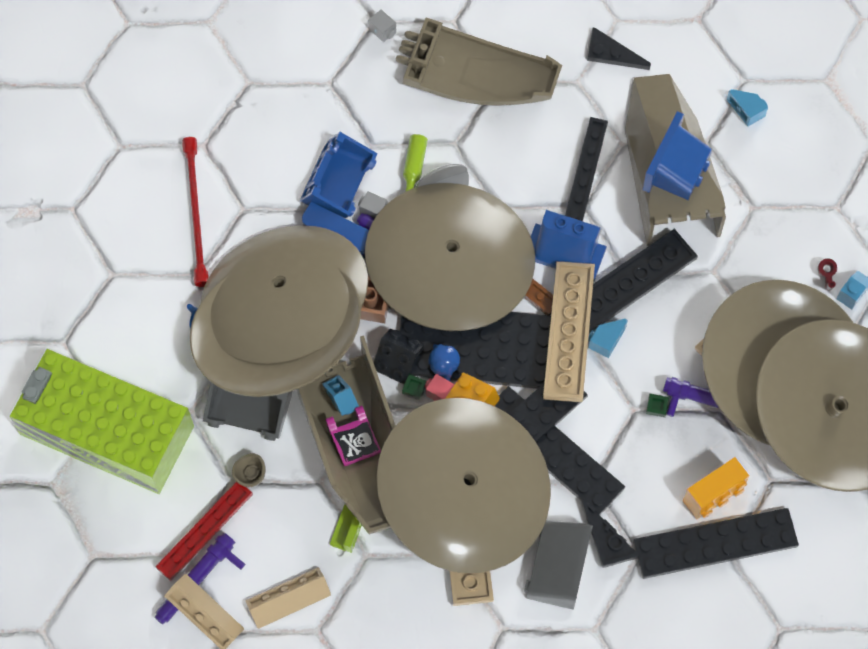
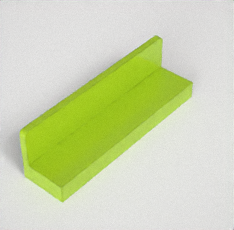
(346, 531)

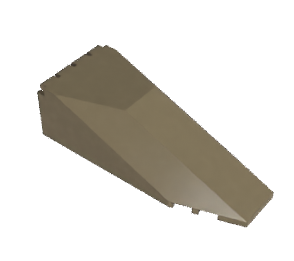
(649, 115)
(356, 482)

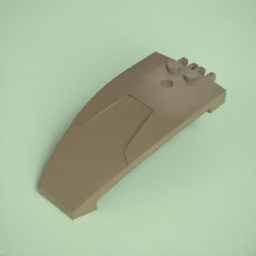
(474, 68)

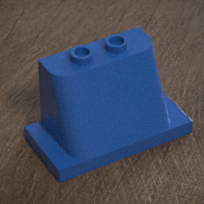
(678, 161)
(566, 240)

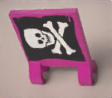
(354, 440)

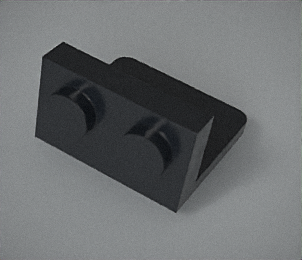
(397, 355)

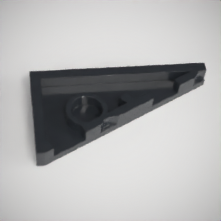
(609, 51)
(609, 544)

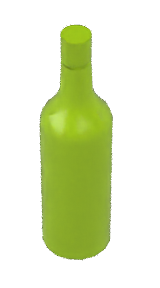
(414, 160)

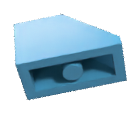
(747, 106)
(853, 290)
(607, 336)
(340, 395)

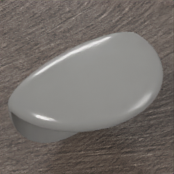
(446, 174)

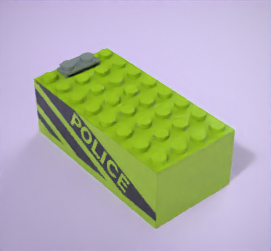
(102, 421)

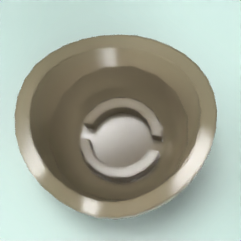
(249, 470)

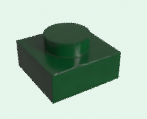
(414, 387)
(657, 405)

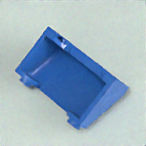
(338, 175)

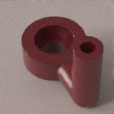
(829, 283)

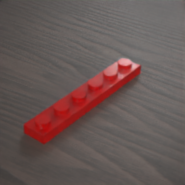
(203, 531)

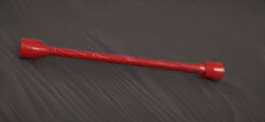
(190, 149)

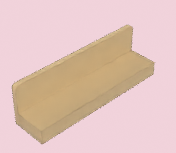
(288, 597)
(204, 612)

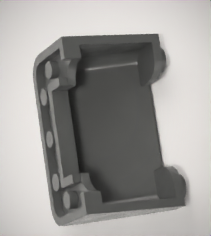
(257, 414)
(559, 563)

